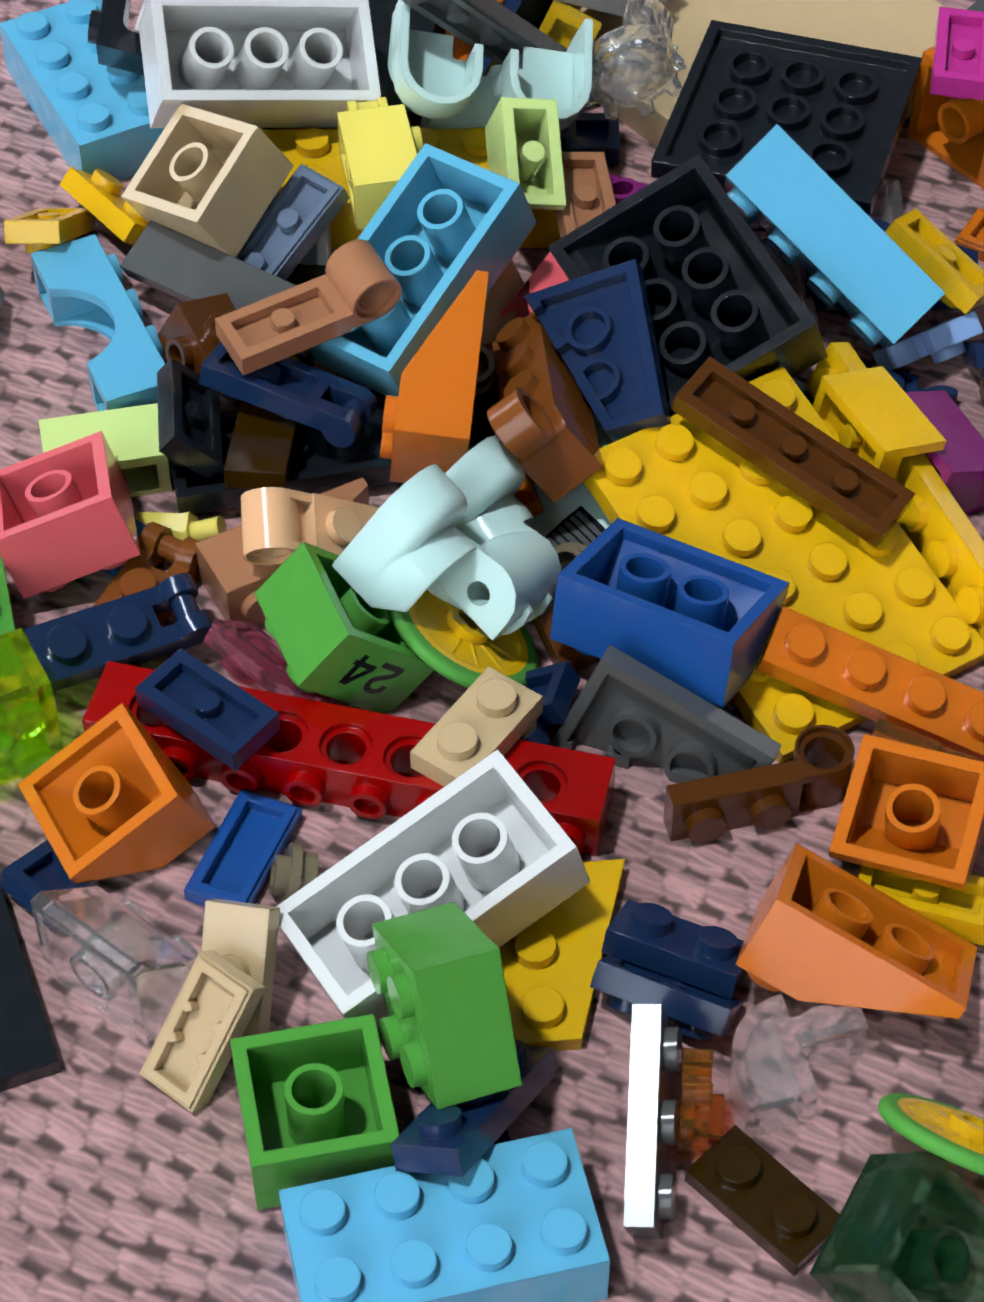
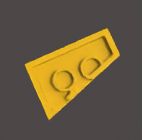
(555, 959)

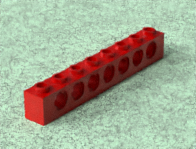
(364, 759)

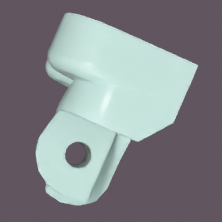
(456, 96)
(460, 541)

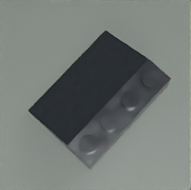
(704, 279)

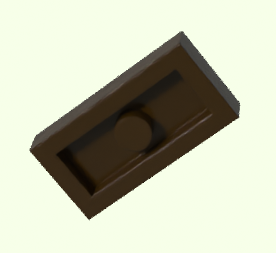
(763, 1199)

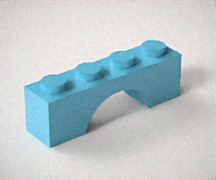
(87, 291)

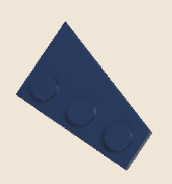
(609, 345)

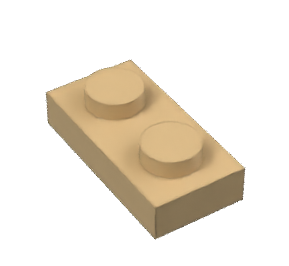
(484, 719)

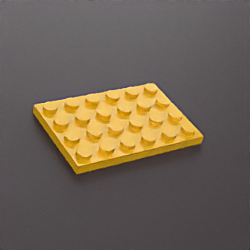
(717, 501)

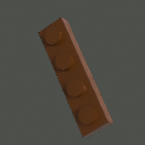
(792, 451)

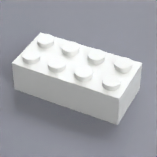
(258, 59)
(468, 844)

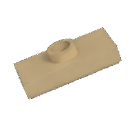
(248, 939)
(198, 1030)

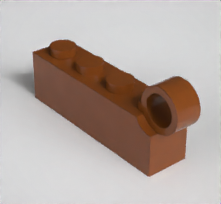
(542, 410)

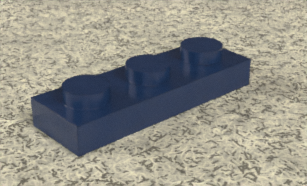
(458, 1136)

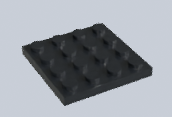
(827, 95)

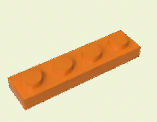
(873, 682)

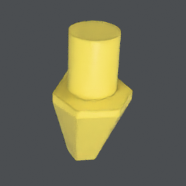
(185, 524)

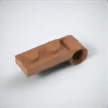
(350, 294)

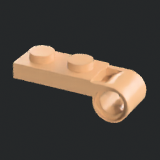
(282, 518)

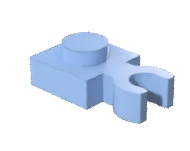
(939, 341)

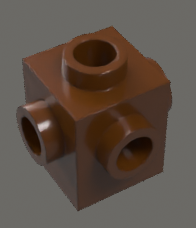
(191, 331)

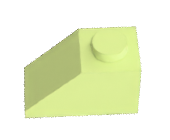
(527, 149)

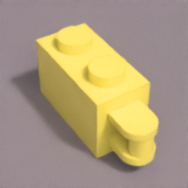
(374, 152)

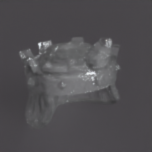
(636, 61)

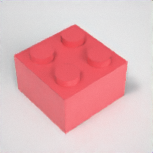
(65, 516)

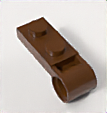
(763, 794)

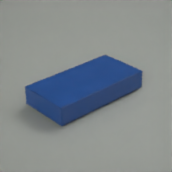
(243, 850)

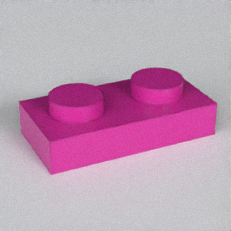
(958, 54)

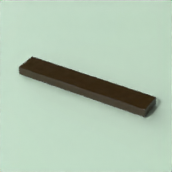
(262, 440)

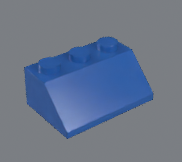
(668, 608)

